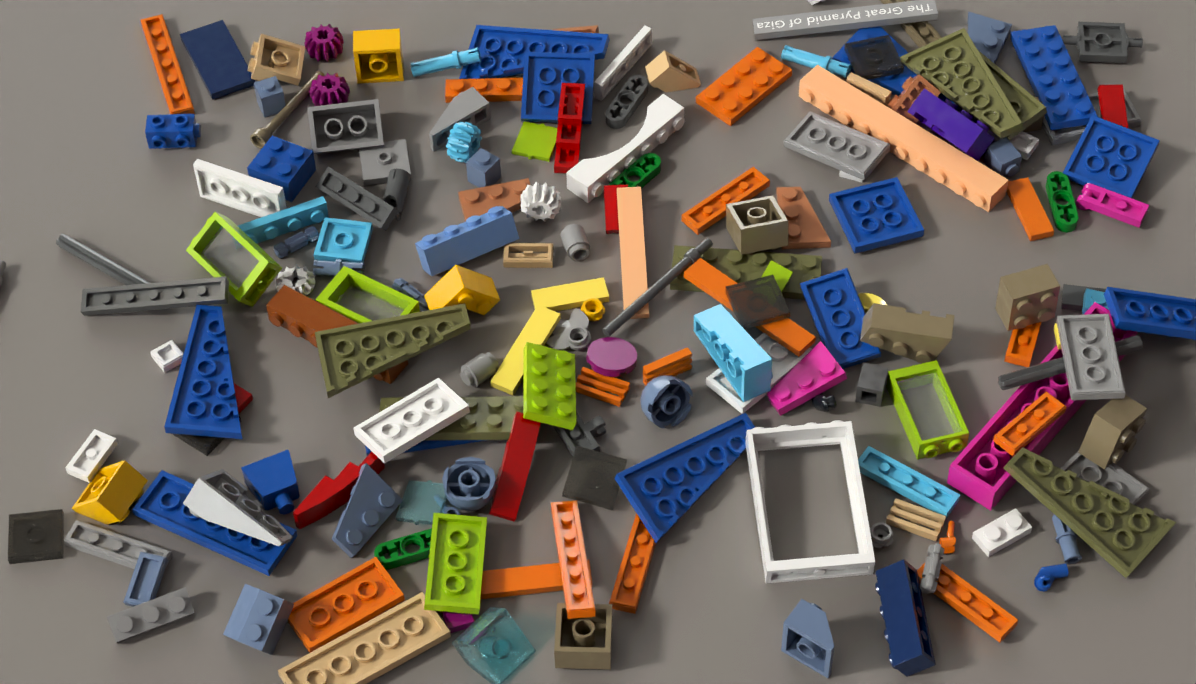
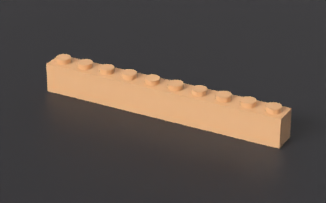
(906, 139)

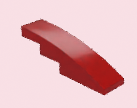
(569, 126)
(514, 468)
(331, 493)

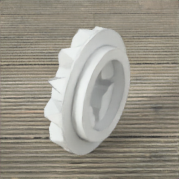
(305, 281)

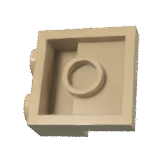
(277, 59)

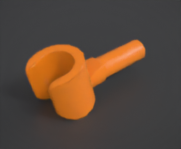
(949, 542)

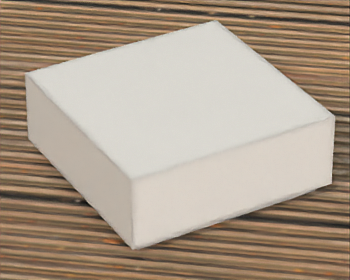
(167, 356)

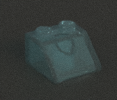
(494, 645)

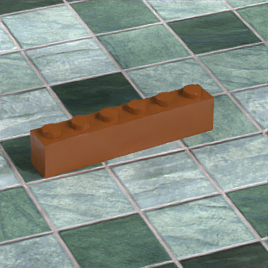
(306, 316)

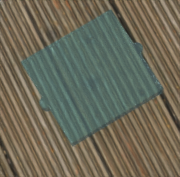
(421, 502)

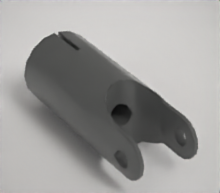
(397, 189)

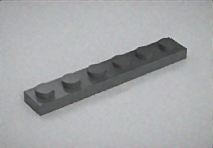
(155, 296)

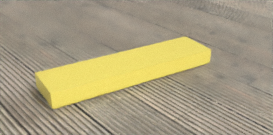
(536, 331)

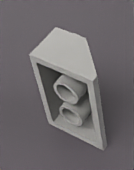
(345, 126)

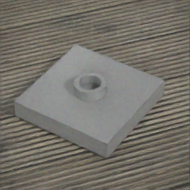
(378, 161)

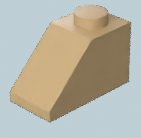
(671, 73)

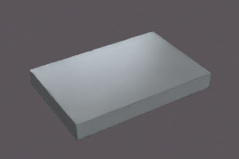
(1112, 478)

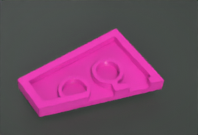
(806, 380)

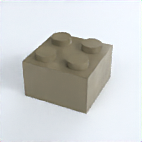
(757, 225)
(1027, 297)
(1113, 431)
(584, 641)

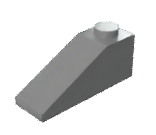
(465, 107)

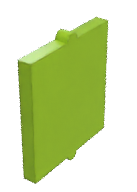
(535, 141)

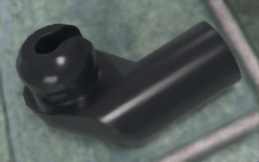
(824, 403)

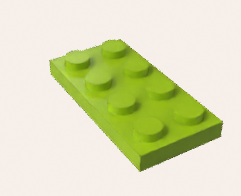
(549, 386)
(455, 563)

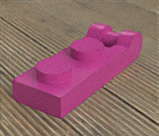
(1112, 204)

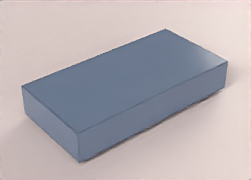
(145, 579)

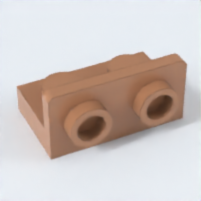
(912, 89)

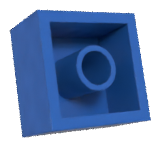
(284, 166)

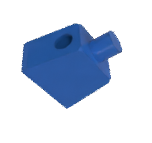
(273, 482)

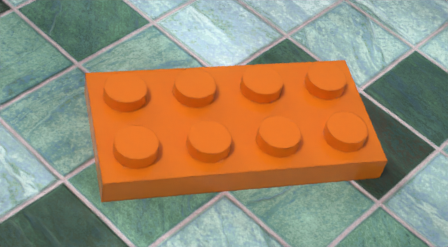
(743, 86)
(344, 604)

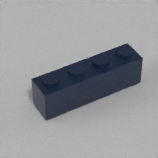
(904, 618)

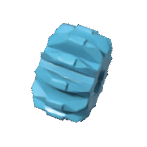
(463, 141)

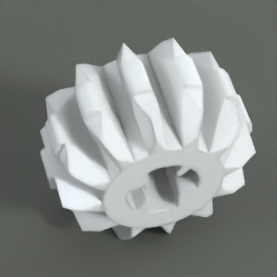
(540, 201)

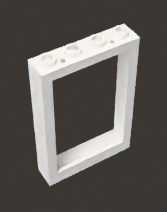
(807, 436)

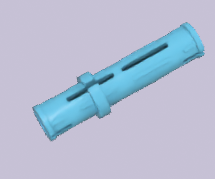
(811, 60)
(441, 63)

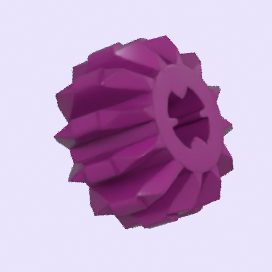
(324, 42)
(329, 90)

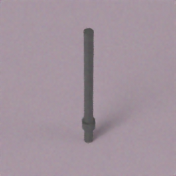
(690, 258)

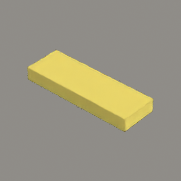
(570, 295)

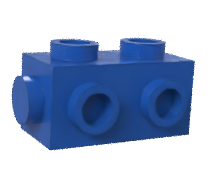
(172, 131)

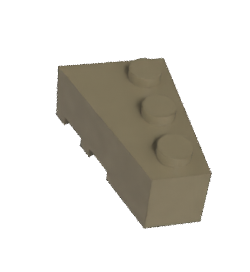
(906, 333)

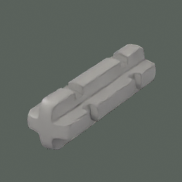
(932, 568)

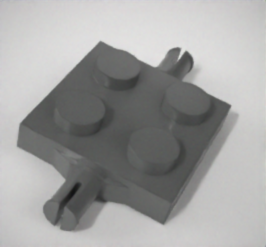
(1102, 42)

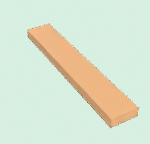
(632, 247)

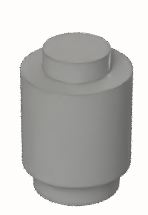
(575, 242)
(479, 369)

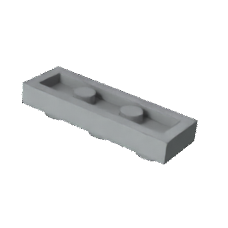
(150, 615)

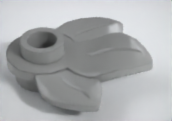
(569, 330)

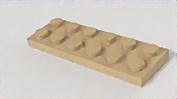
(371, 647)

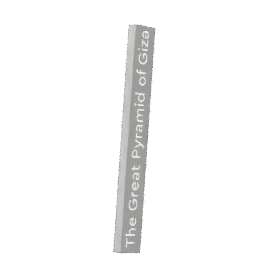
(845, 19)

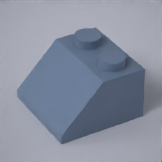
(258, 619)
(809, 637)

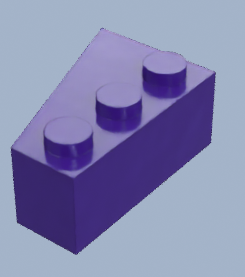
(951, 124)

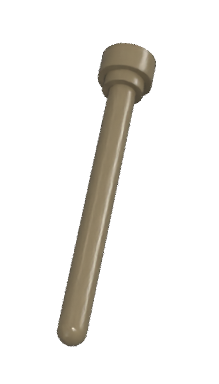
(262, 135)

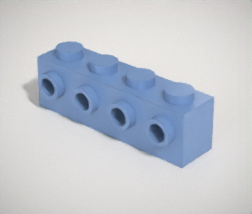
(467, 240)

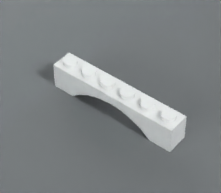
(591, 174)

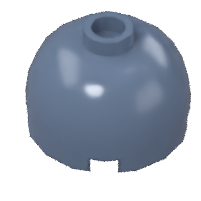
(666, 400)
(469, 483)

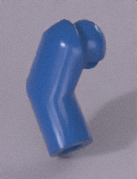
(1047, 574)

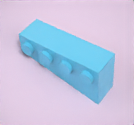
(734, 352)

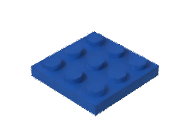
(543, 80)
(1111, 157)
(876, 215)

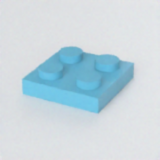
(343, 240)

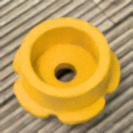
(593, 309)

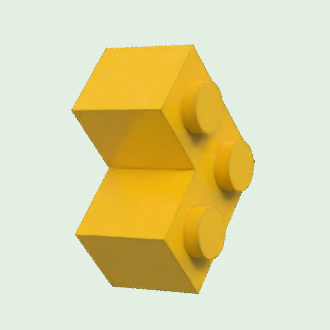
(462, 287)

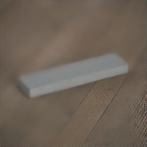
(110, 544)

